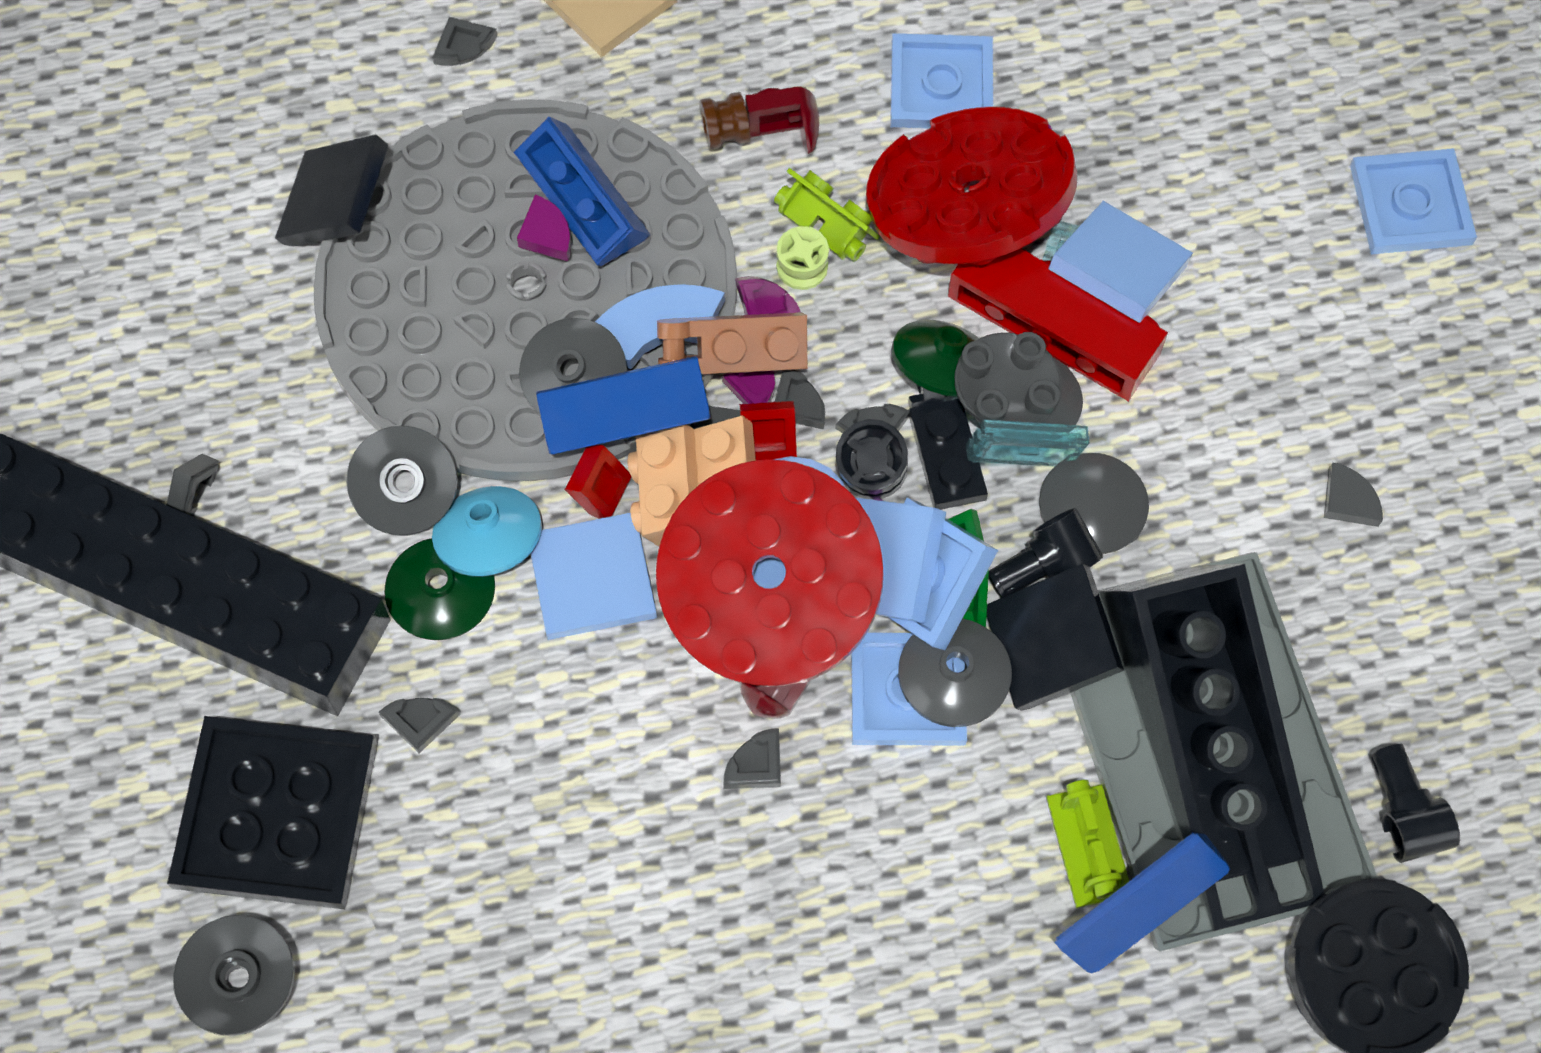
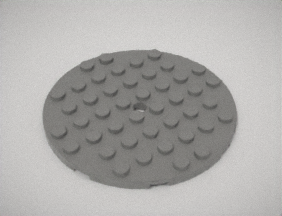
(425, 298)

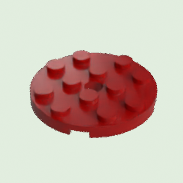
(1022, 190)
(756, 515)

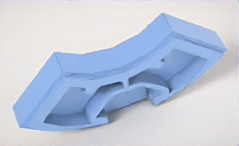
(636, 317)

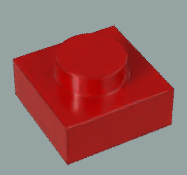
(772, 428)
(598, 481)

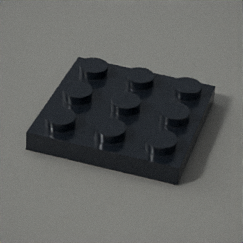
(273, 812)

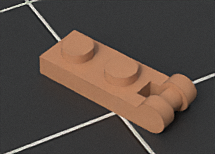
(738, 342)

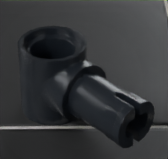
(1056, 548)
(1412, 816)

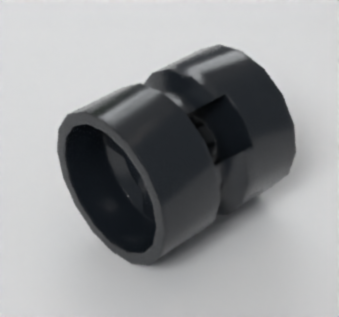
(872, 459)

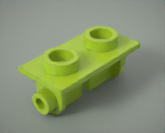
(809, 201)
(1087, 843)

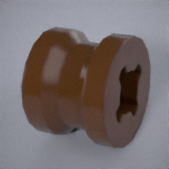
(725, 120)

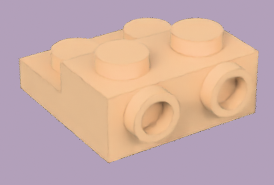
(676, 461)

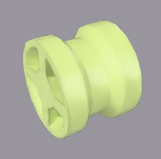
(805, 246)

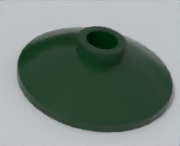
(930, 352)
(431, 611)

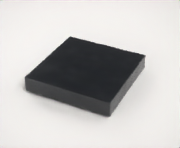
(332, 191)
(1055, 637)

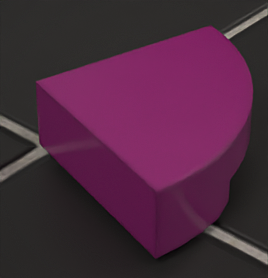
(545, 230)
(764, 297)
(751, 386)

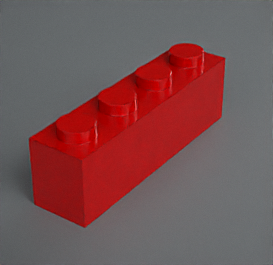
(1076, 326)

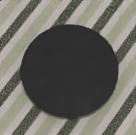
(1378, 968)

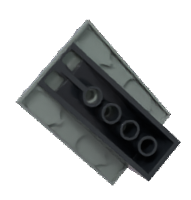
(1229, 741)

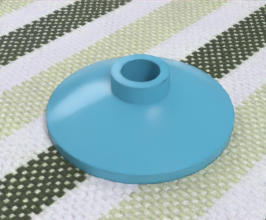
(487, 531)

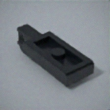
(941, 441)

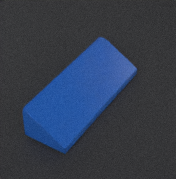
(581, 191)
(623, 405)
(1143, 903)

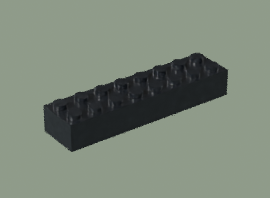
(184, 579)

